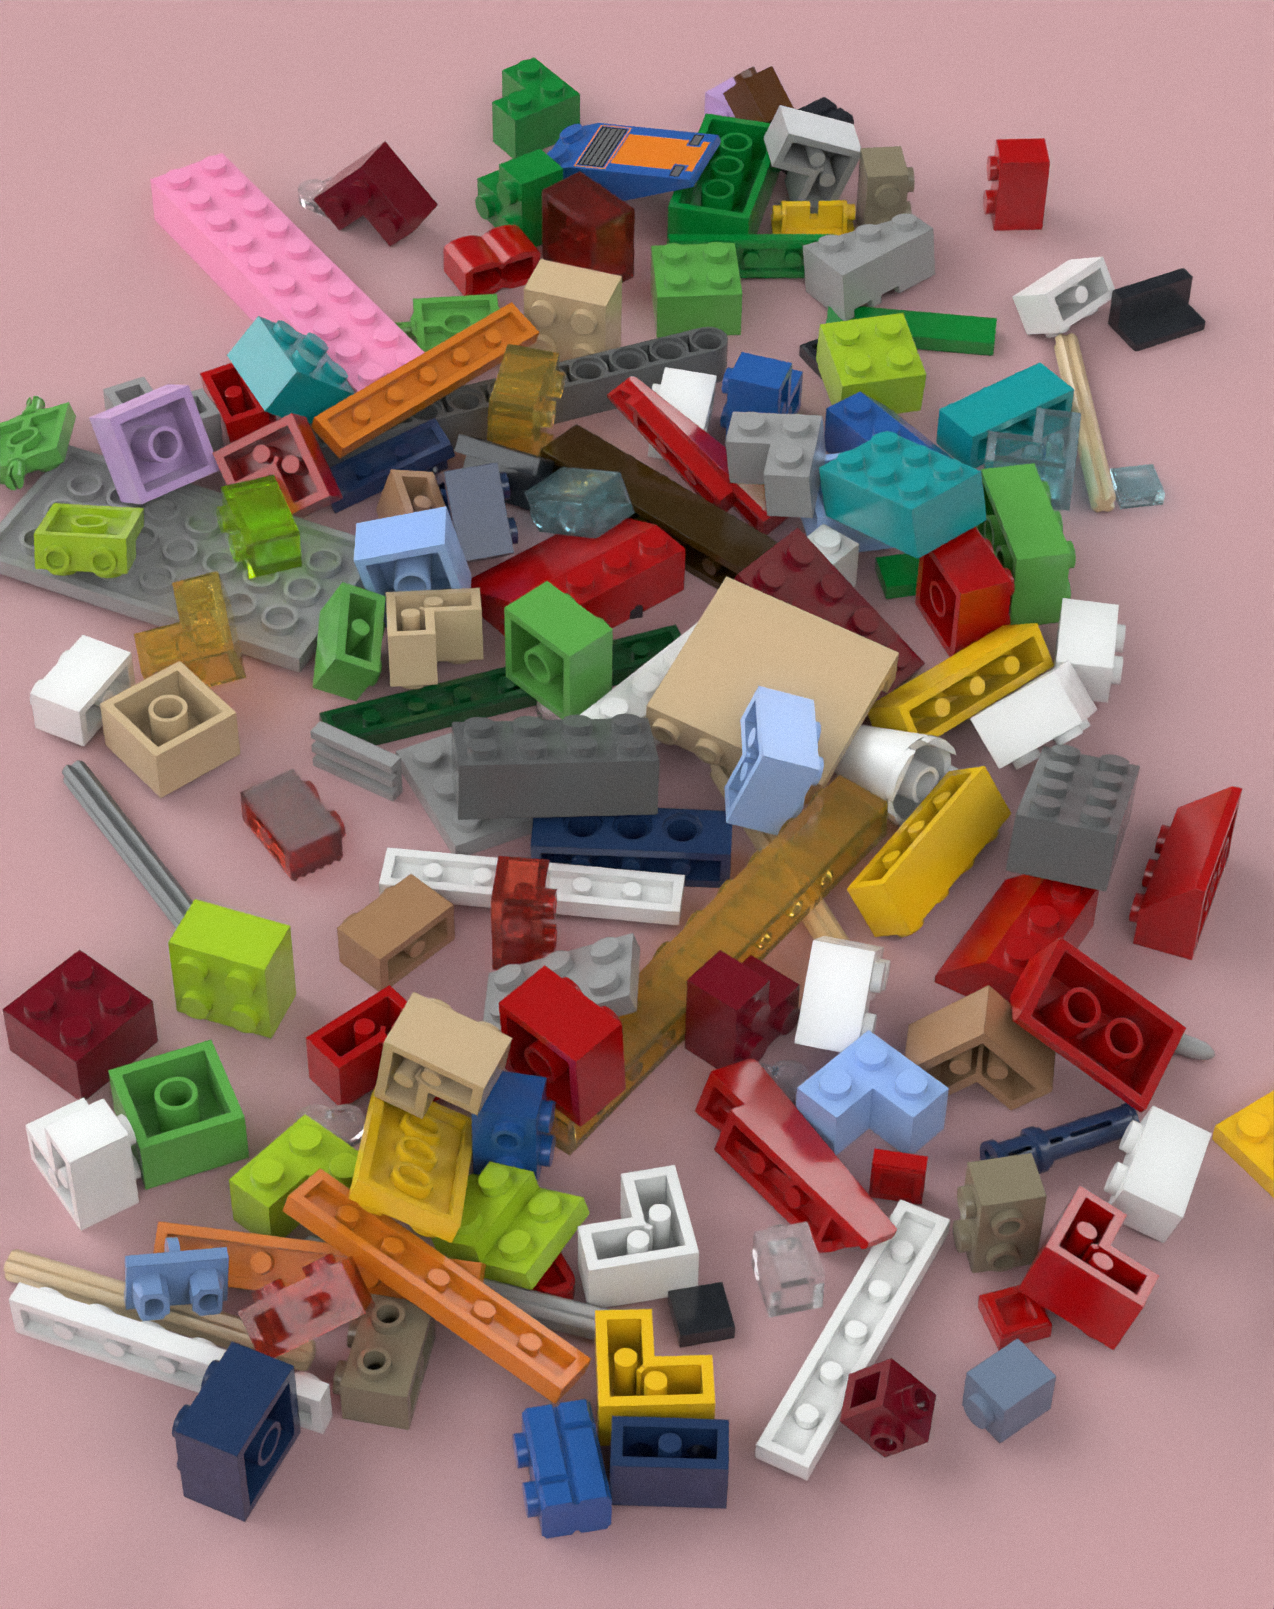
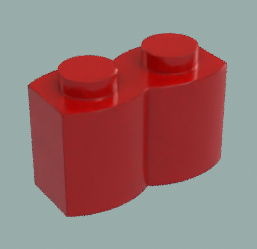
(490, 261)

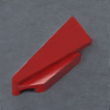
(691, 453)
(788, 1160)

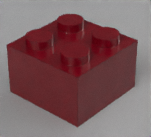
(80, 1025)

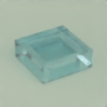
(1137, 486)

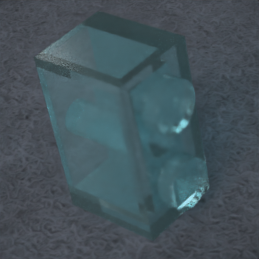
(579, 502)

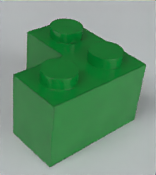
(532, 108)
(515, 192)

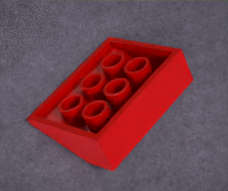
(603, 574)

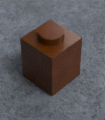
(757, 95)

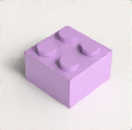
(154, 443)

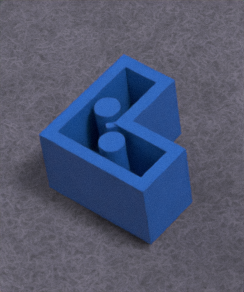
(760, 387)

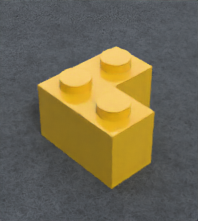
(638, 1382)

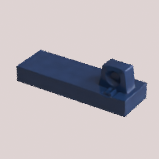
(415, 450)

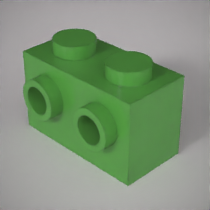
(349, 642)

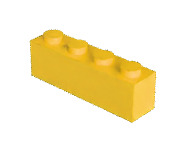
(965, 682)
(929, 852)

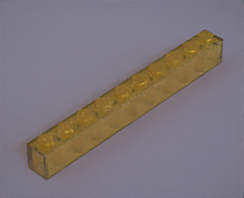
(742, 920)

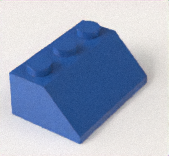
(860, 418)

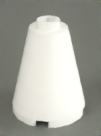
(896, 766)

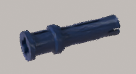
(1064, 1139)

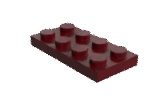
(806, 579)

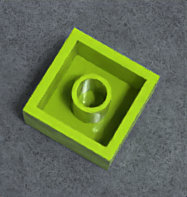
(873, 359)
(232, 968)

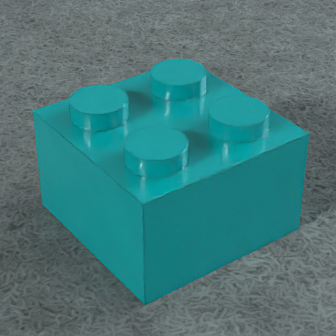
(289, 370)

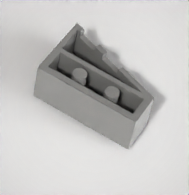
(869, 262)

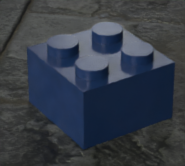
(237, 1430)

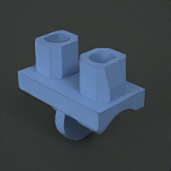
(176, 1278)

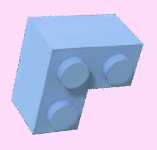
(775, 763)
(876, 1091)

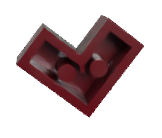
(381, 191)
(737, 1009)

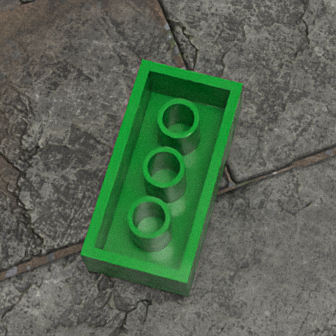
(733, 185)

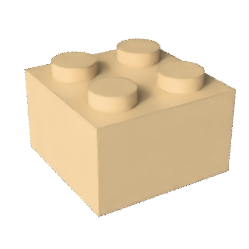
(574, 309)
(170, 729)

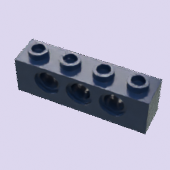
(667, 842)

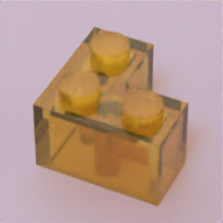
(523, 399)
(202, 639)

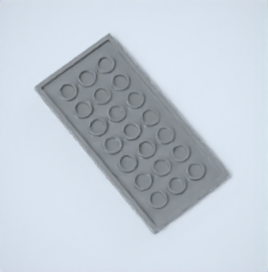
(182, 540)

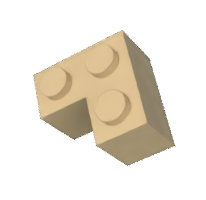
(431, 629)
(439, 1055)

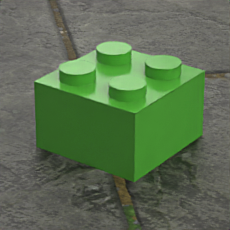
(695, 288)
(557, 650)
(180, 1113)

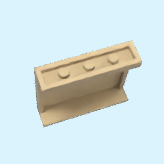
(767, 643)

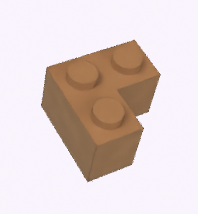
(983, 1045)

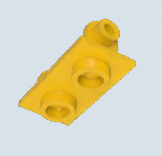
(795, 218)

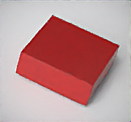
(898, 1176)
(1013, 1316)

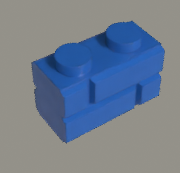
(564, 1468)

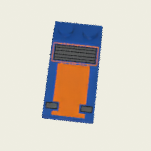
(634, 159)

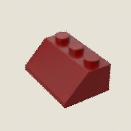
(1186, 874)
(1013, 927)
(1095, 1021)

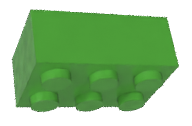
(1027, 541)

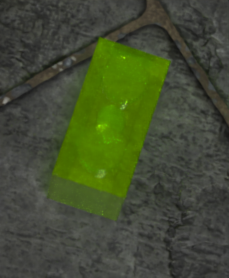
(259, 527)

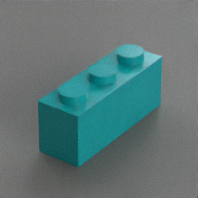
(1002, 408)

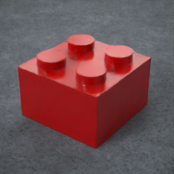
(963, 591)
(567, 1040)

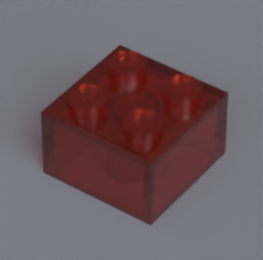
(588, 227)

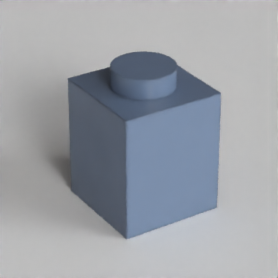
(1008, 1391)

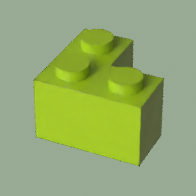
(267, 1180)

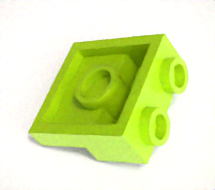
(88, 539)
(513, 1225)

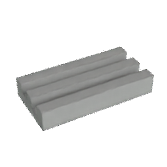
(357, 761)

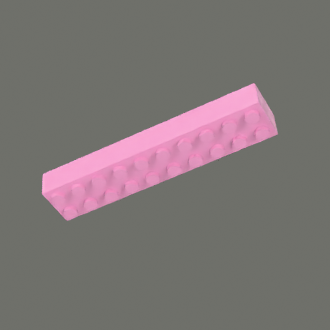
(275, 267)

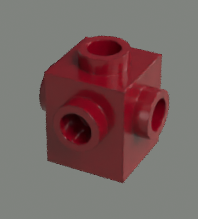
(888, 1408)

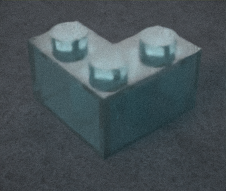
(1050, 449)

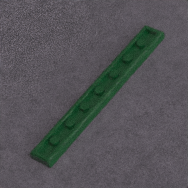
(471, 696)

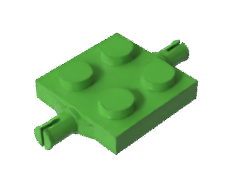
(443, 317)
(34, 441)

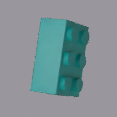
(903, 493)

